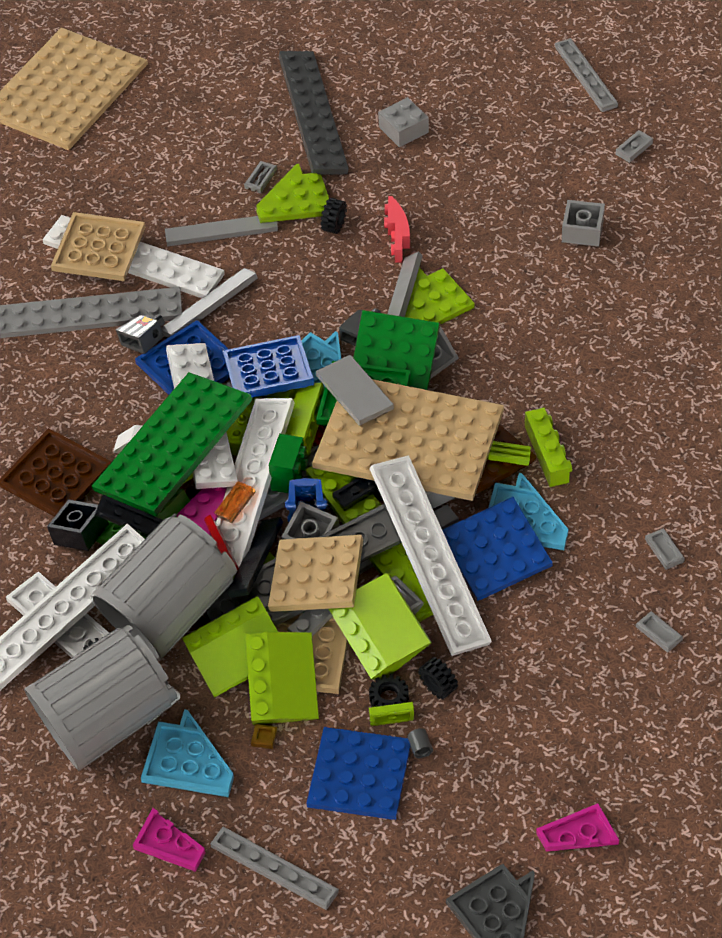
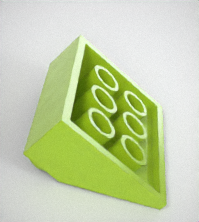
(381, 627)
(221, 645)
(281, 677)

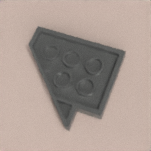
(494, 904)

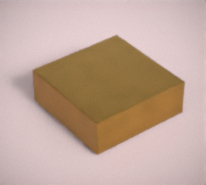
(264, 736)

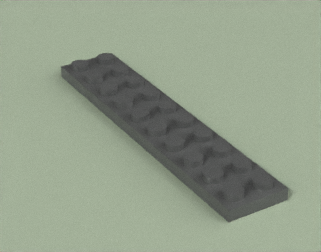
(313, 113)
(378, 536)

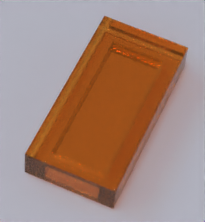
(235, 502)

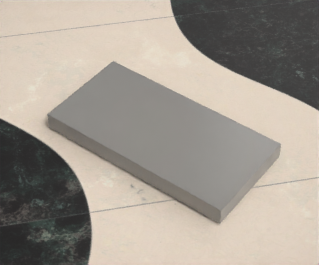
(354, 390)

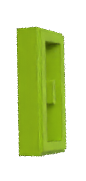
(510, 453)
(391, 714)

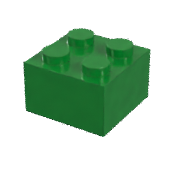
(287, 462)

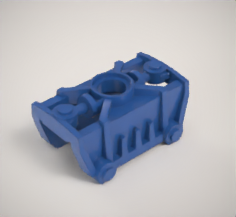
(306, 490)

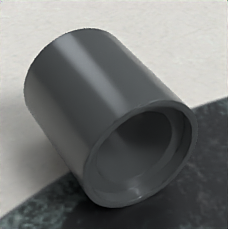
(420, 743)

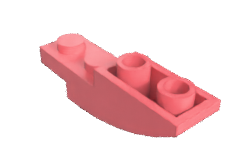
(397, 228)

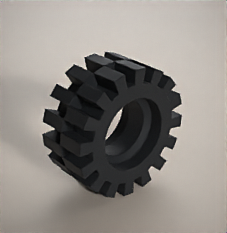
(333, 215)
(438, 678)
(388, 684)

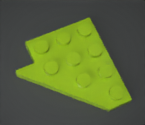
(294, 198)
(437, 298)

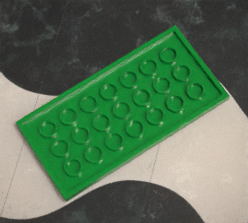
(172, 443)

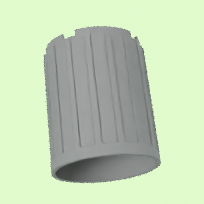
(165, 584)
(101, 696)

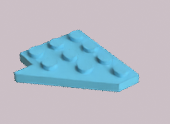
(321, 352)
(541, 517)
(186, 760)

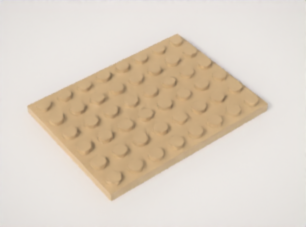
(66, 87)
(439, 431)

